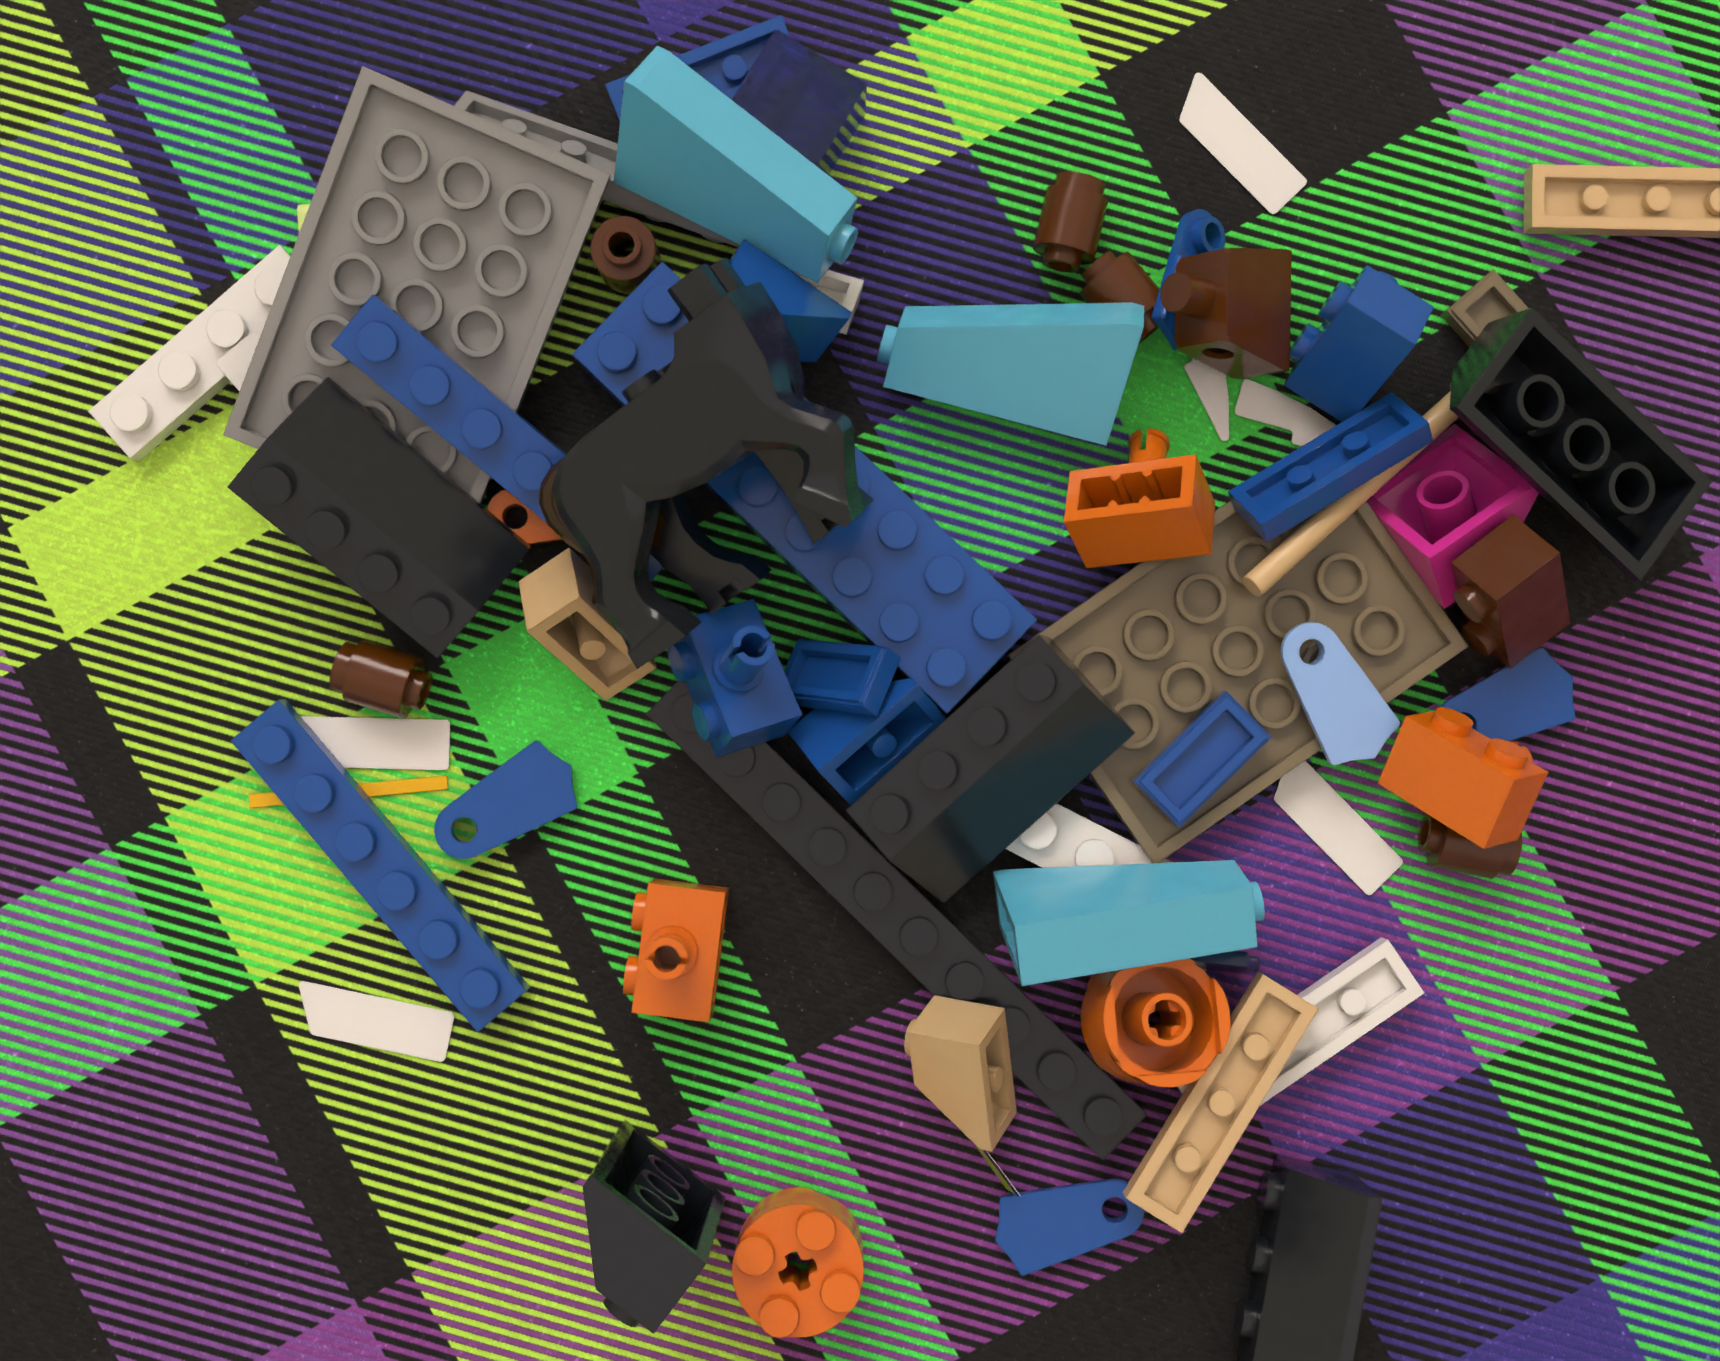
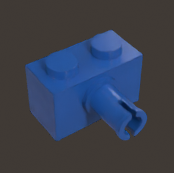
(1358, 344)
(734, 679)

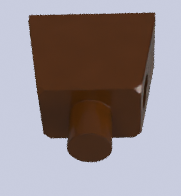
(1233, 309)

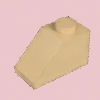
(574, 629)
(964, 1066)

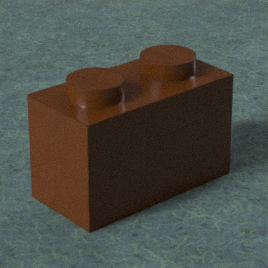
(1510, 592)

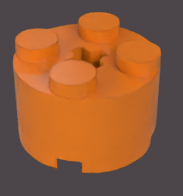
(1167, 1054)
(781, 1295)

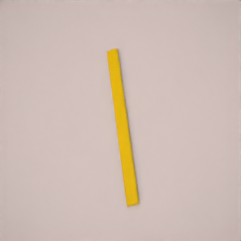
(371, 789)

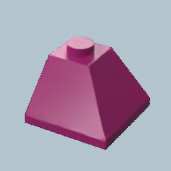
(1449, 503)

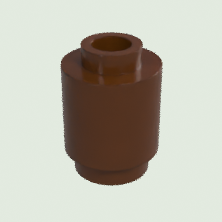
(1071, 221)
(615, 236)
(1121, 282)
(380, 678)
(1455, 853)

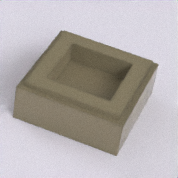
(1482, 304)

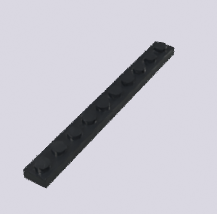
(907, 924)

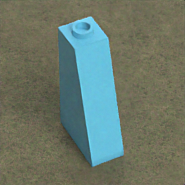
(727, 170)
(1020, 361)
(1123, 916)

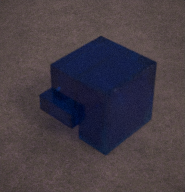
(803, 99)

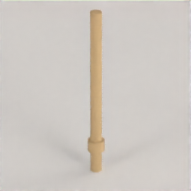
(1326, 520)

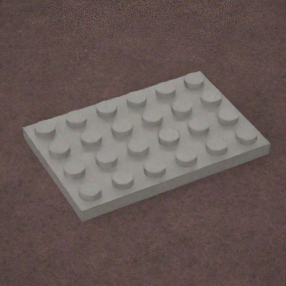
(447, 227)

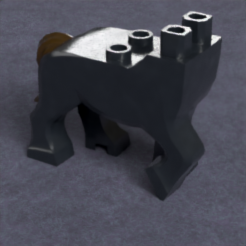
(719, 400)

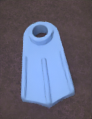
(1337, 696)

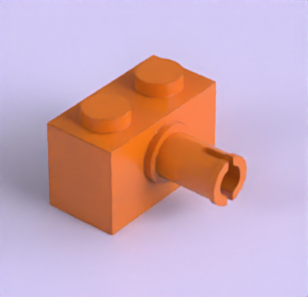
(1141, 508)
(1463, 777)
(677, 949)

